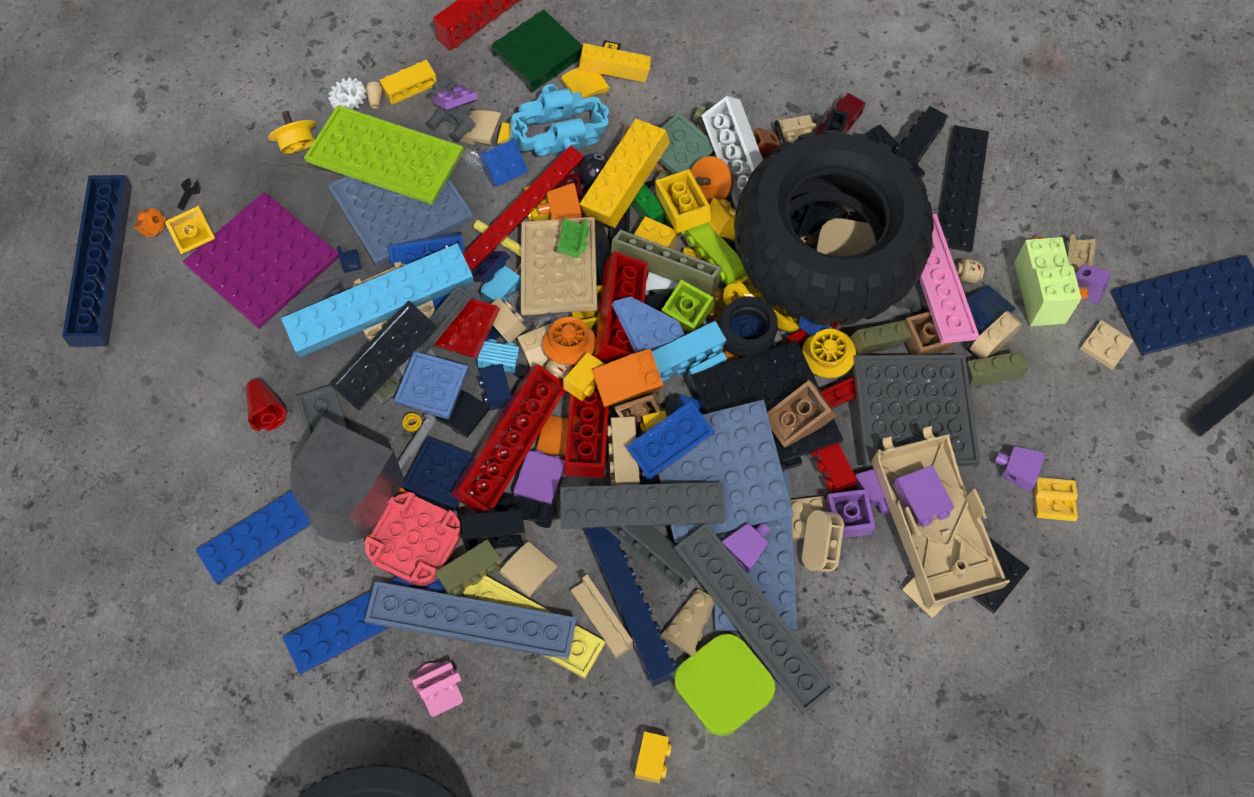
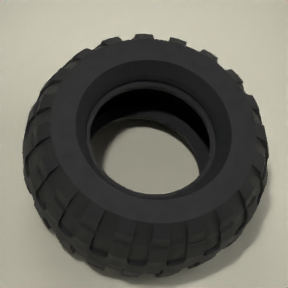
(845, 172)

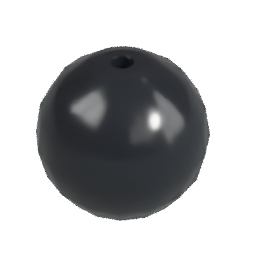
(591, 167)

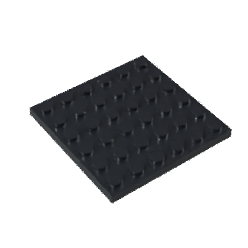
(769, 378)

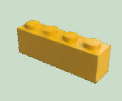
(614, 62)

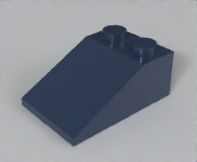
(987, 307)

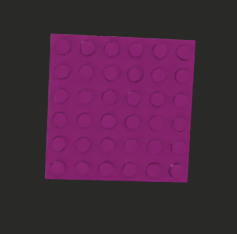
(261, 260)

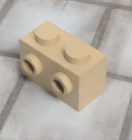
(506, 322)

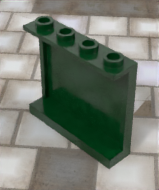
(538, 49)

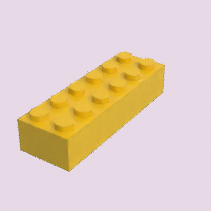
(625, 172)

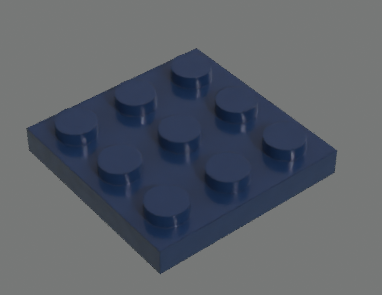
(437, 472)

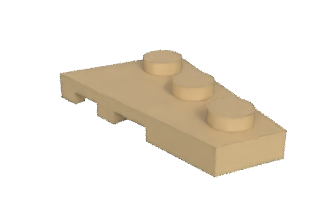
(688, 624)

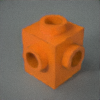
(149, 222)

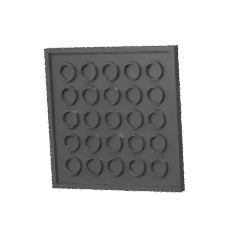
(913, 392)

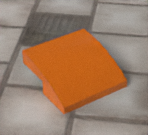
(554, 437)

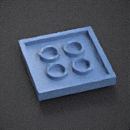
(431, 385)

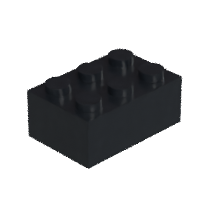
(499, 528)

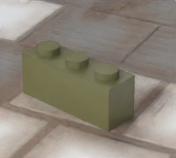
(880, 337)
(996, 368)
(469, 568)

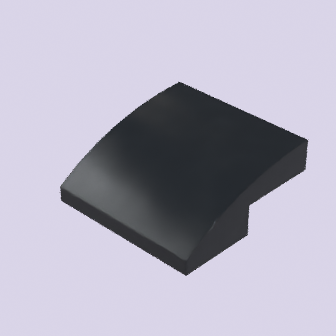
(466, 414)

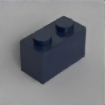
(495, 386)

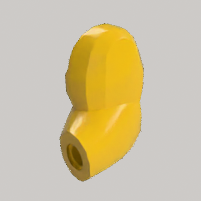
(743, 287)

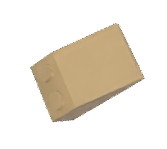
(532, 346)

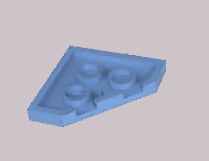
(645, 325)

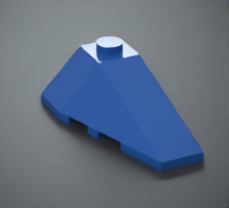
(417, 249)

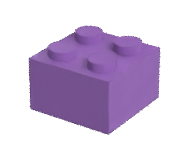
(855, 511)

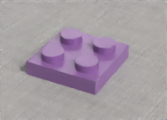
(454, 97)

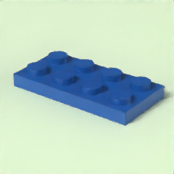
(670, 440)

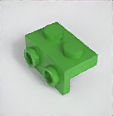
(572, 237)

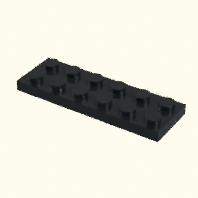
(383, 355)

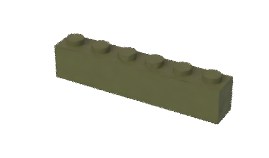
(668, 262)

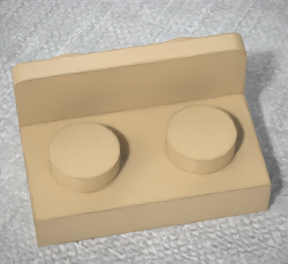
(795, 127)

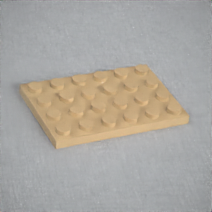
(552, 278)

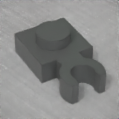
(442, 84)

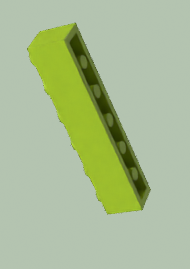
(714, 251)

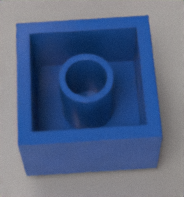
(503, 162)

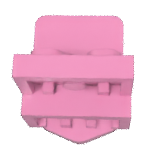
(437, 686)

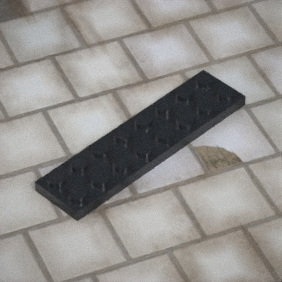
(963, 187)

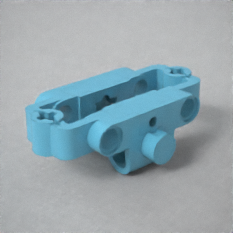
(553, 106)

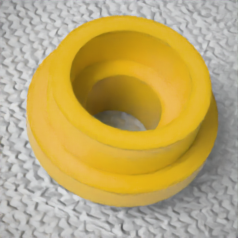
(412, 417)

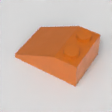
(627, 378)

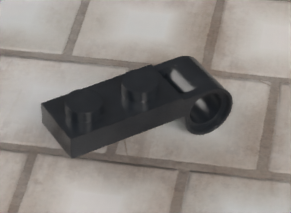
(533, 510)

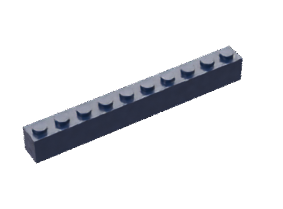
(631, 606)

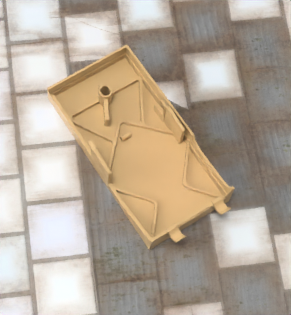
(950, 555)

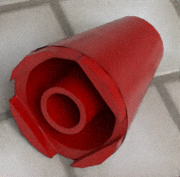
(263, 407)

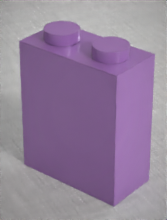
(540, 477)
(924, 496)

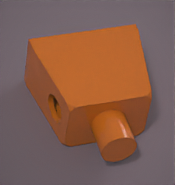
(561, 203)

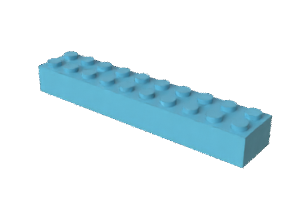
(376, 300)

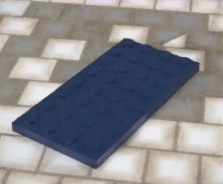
(1188, 305)

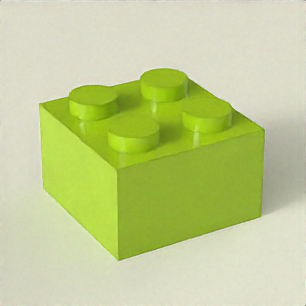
(688, 306)

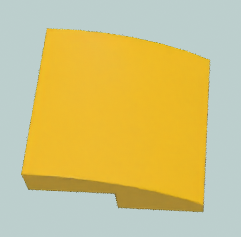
(585, 82)
(1056, 499)

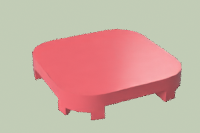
(413, 539)

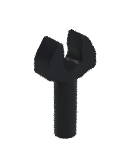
(188, 192)

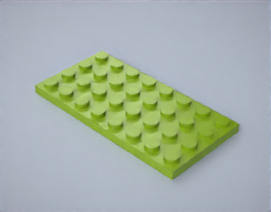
(384, 154)

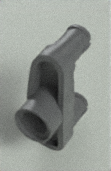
(457, 115)

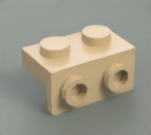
(1081, 252)

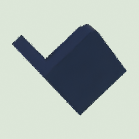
(349, 260)

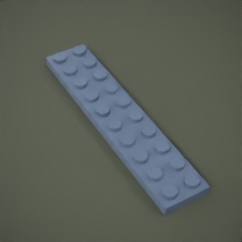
(471, 620)

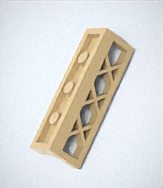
(602, 617)

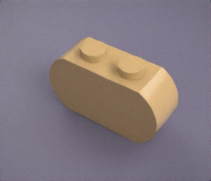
(996, 336)
(822, 541)

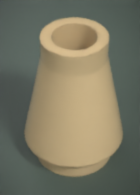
(374, 94)

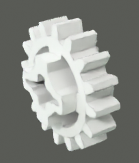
(347, 94)

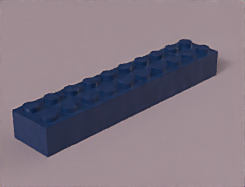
(97, 261)

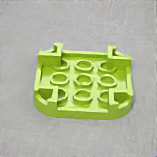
(724, 685)

